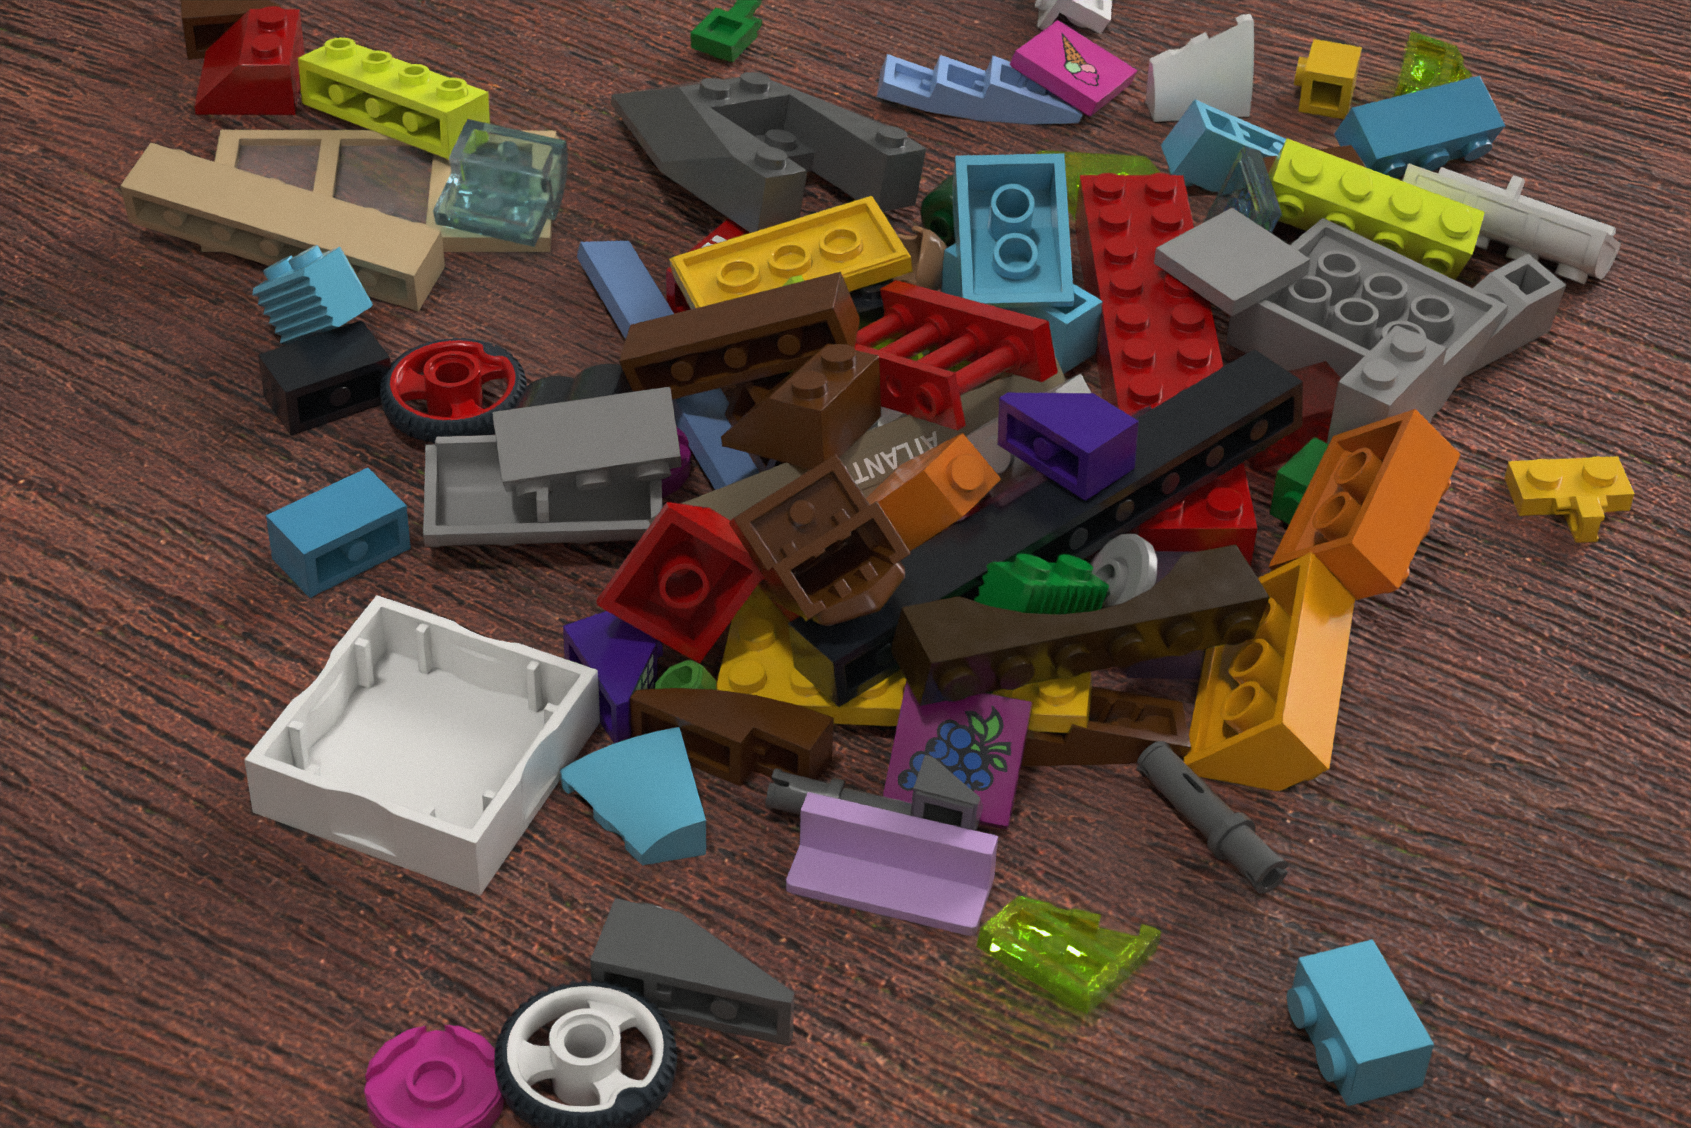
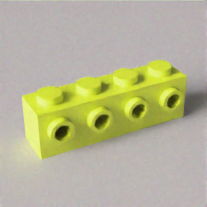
(390, 95)
(1375, 206)

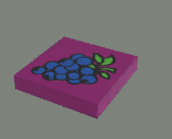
(972, 738)

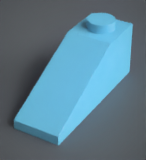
(1209, 141)

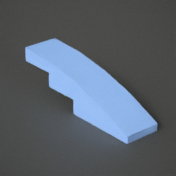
(973, 93)

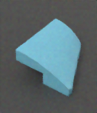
(643, 795)

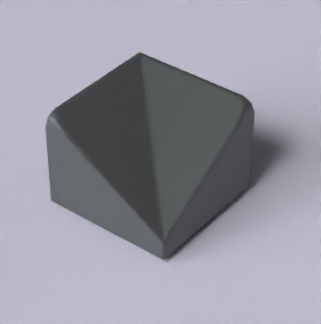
(944, 797)

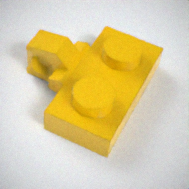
(1573, 488)

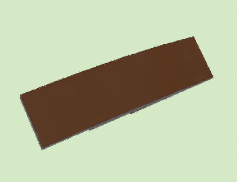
(1116, 732)

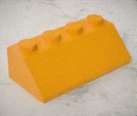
(1274, 700)

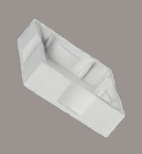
(425, 744)

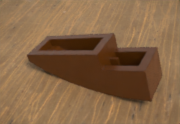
(737, 731)

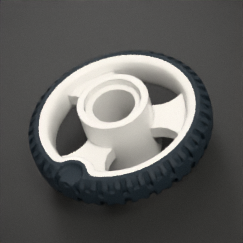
(583, 1057)

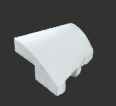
(1206, 70)

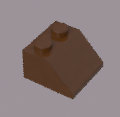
(813, 409)

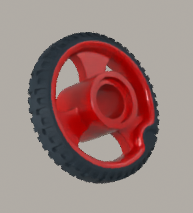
(451, 387)

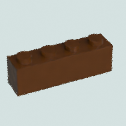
(739, 337)

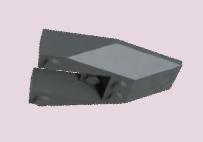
(752, 141)

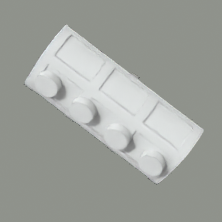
(1527, 225)

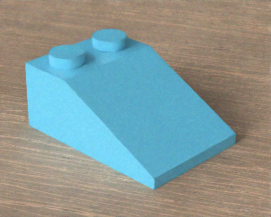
(1013, 230)

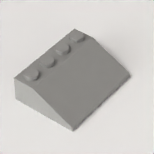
(1355, 299)

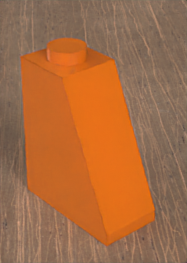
(934, 489)

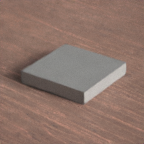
(1232, 261)

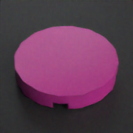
(433, 1081)

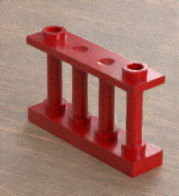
(955, 332)

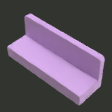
(893, 864)

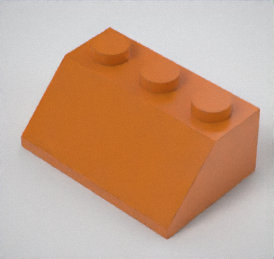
(1371, 503)

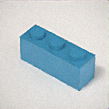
(1423, 127)

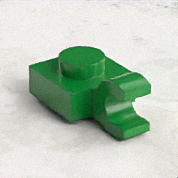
(727, 32)

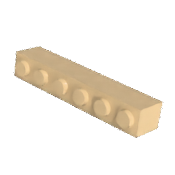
(275, 220)

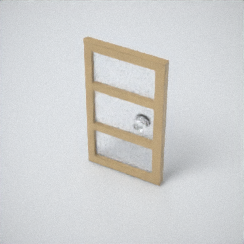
(363, 171)

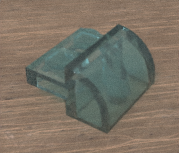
(503, 183)

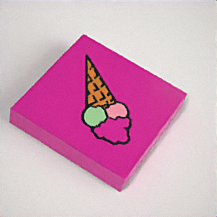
(1073, 68)

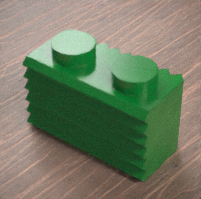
(1042, 587)

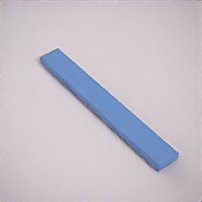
(635, 298)

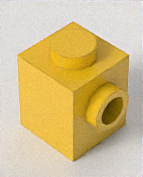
(1327, 78)

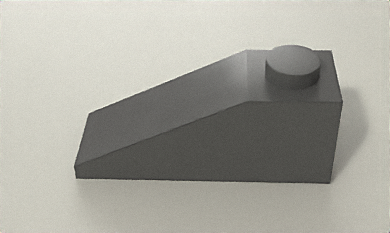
(690, 973)

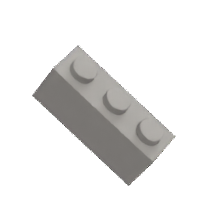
(587, 441)

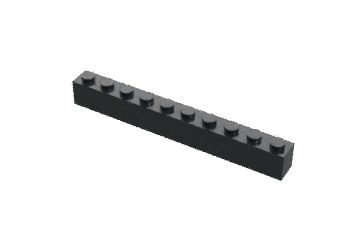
(1177, 452)

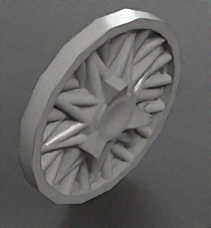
(1127, 566)

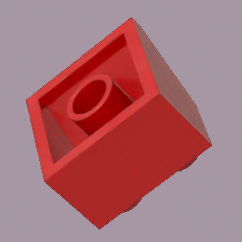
(254, 66)
(683, 579)

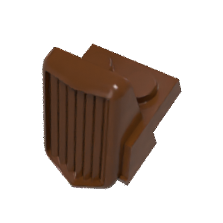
(823, 547)

